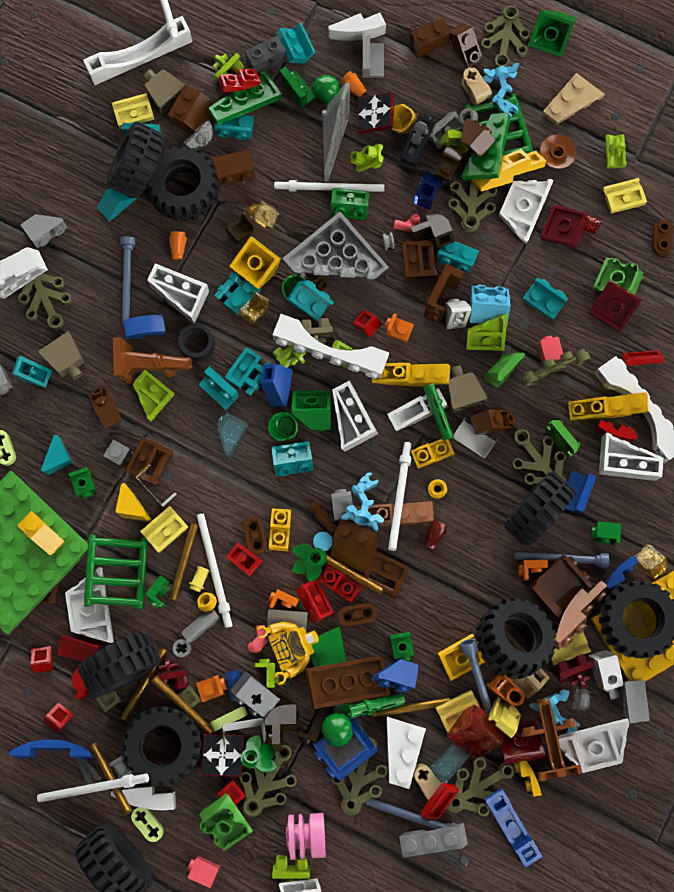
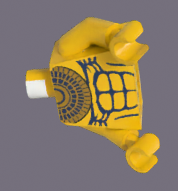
(291, 647)

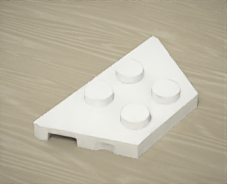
(524, 206)
(91, 620)
(596, 746)

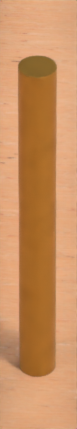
(183, 562)
(354, 575)
(141, 688)
(182, 704)
(410, 707)
(110, 776)

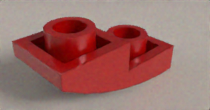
(243, 80)
(623, 432)
(340, 584)

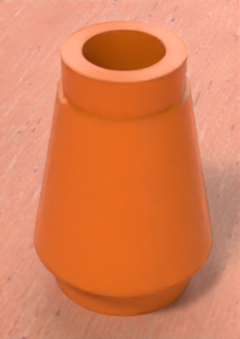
(356, 86)
(177, 244)

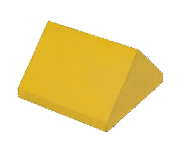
(255, 263)
(129, 506)
(454, 661)

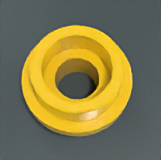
(441, 484)
(203, 599)

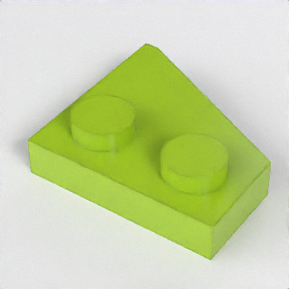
(488, 335)

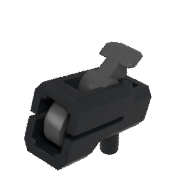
(417, 140)

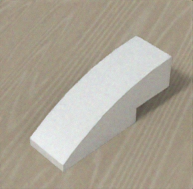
(357, 27)
(413, 411)
(147, 798)

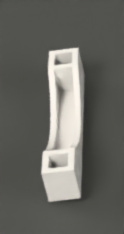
(110, 64)
(368, 360)
(617, 378)

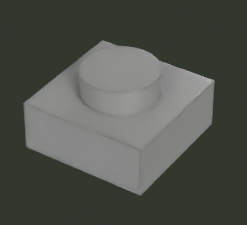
(117, 453)

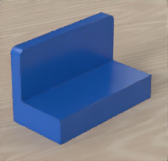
(583, 487)

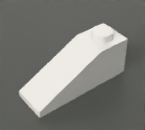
(456, 313)

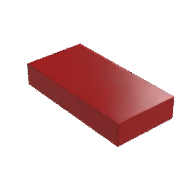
(643, 357)
(439, 801)

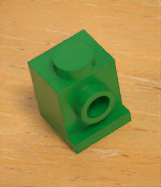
(89, 487)
(606, 532)
(402, 638)

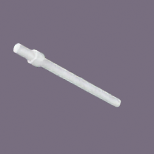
(171, 26)
(293, 185)
(404, 461)
(223, 606)
(126, 781)

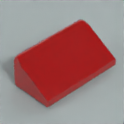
(314, 601)
(76, 648)

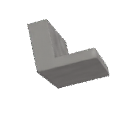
(372, 59)
(635, 701)

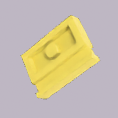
(133, 110)
(624, 195)
(164, 529)
(576, 647)
(452, 709)
(505, 716)

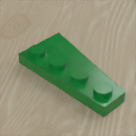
(246, 100)
(489, 164)
(330, 651)

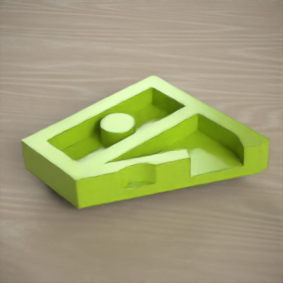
(152, 394)

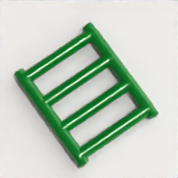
(522, 132)
(92, 561)

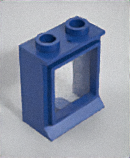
(347, 757)

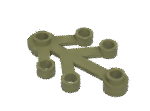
(506, 34)
(471, 202)
(43, 294)
(550, 366)
(541, 463)
(359, 780)
(265, 784)
(477, 788)

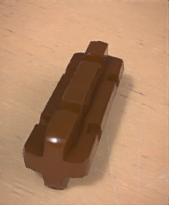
(322, 517)

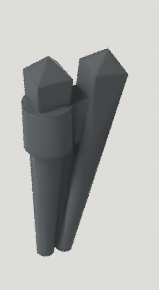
(88, 771)

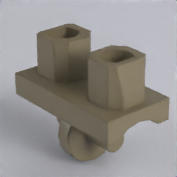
(322, 332)

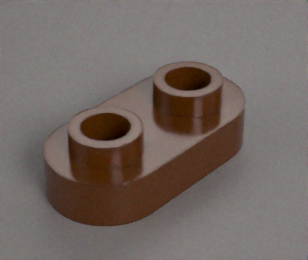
(662, 236)
(255, 536)
(357, 616)

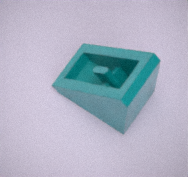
(113, 203)
(31, 372)
(56, 457)

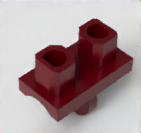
(583, 668)
(179, 676)

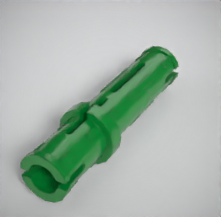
(429, 391)
(368, 707)

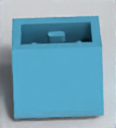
(488, 303)

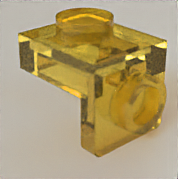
(263, 214)
(255, 308)
(652, 560)

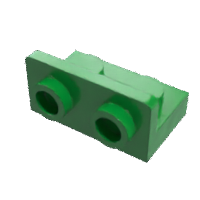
(296, 87)
(350, 203)
(158, 589)

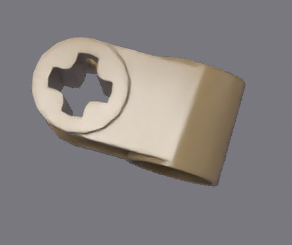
(477, 88)
(429, 783)

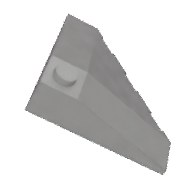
(334, 125)
(336, 251)

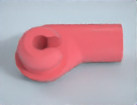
(406, 226)
(258, 643)

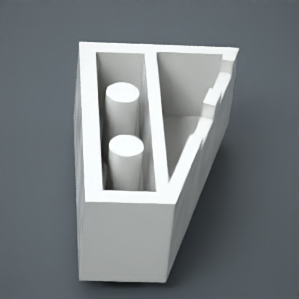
(19, 270)
(179, 290)
(352, 417)
(628, 461)
(403, 750)

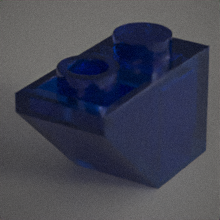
(428, 191)

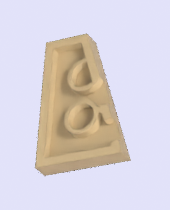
(573, 97)

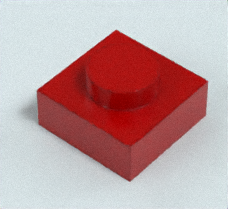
(234, 792)

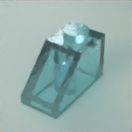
(230, 431)
(449, 762)

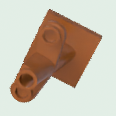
(128, 362)
(549, 730)

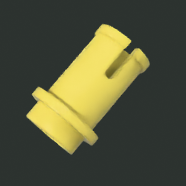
(199, 579)

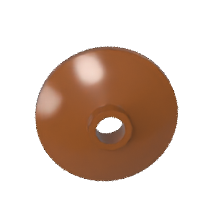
(558, 144)

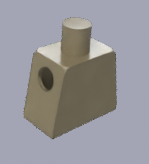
(162, 89)
(64, 356)
(464, 390)

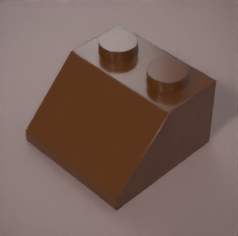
(190, 110)
(354, 545)

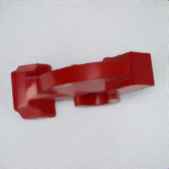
(79, 685)

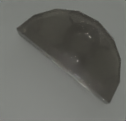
(200, 137)

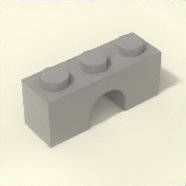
(433, 841)

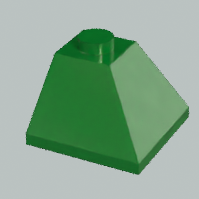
(552, 32)
(312, 408)

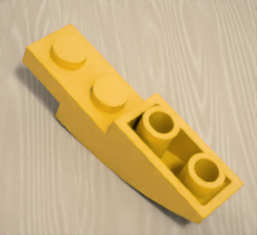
(512, 164)
(414, 375)
(608, 407)

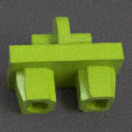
(233, 64)
(615, 151)
(367, 158)
(288, 356)
(291, 873)

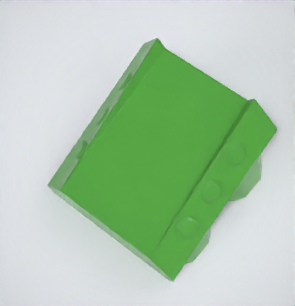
(624, 275)
(503, 369)
(562, 437)
(224, 822)

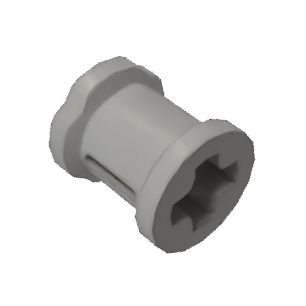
(119, 767)

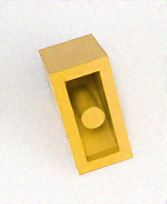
(41, 533)

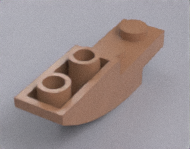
(411, 513)
(575, 615)

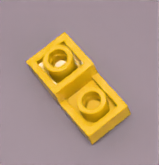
(432, 453)
(280, 529)
(531, 784)

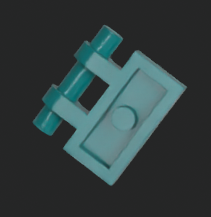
(240, 296)
(243, 368)

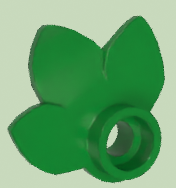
(307, 563)
(261, 754)

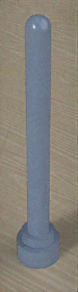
(127, 244)
(600, 560)
(470, 648)
(405, 814)

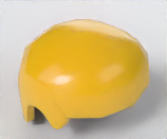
(403, 119)

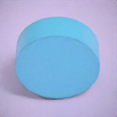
(323, 540)

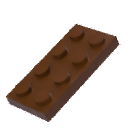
(345, 682)

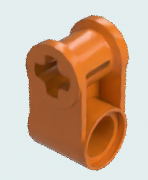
(505, 688)

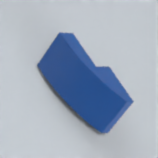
(143, 325)
(617, 577)

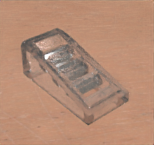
(582, 700)

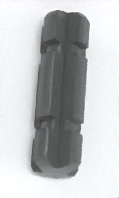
(453, 856)

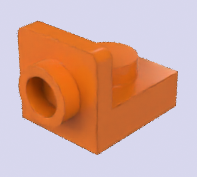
(398, 328)
(535, 566)
(287, 600)
(211, 688)

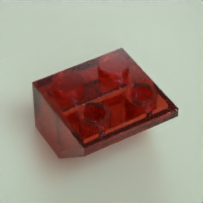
(475, 732)

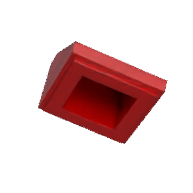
(367, 323)
(41, 659)
(57, 718)

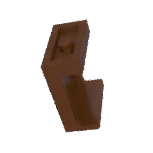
(450, 277)
(559, 584)

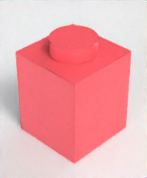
(550, 348)
(203, 871)

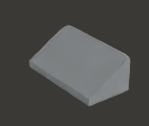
(449, 122)
(293, 617)
(200, 625)

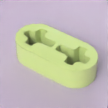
(8, 447)
(229, 718)
(143, 827)

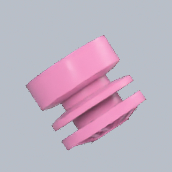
(306, 836)

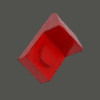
(244, 559)

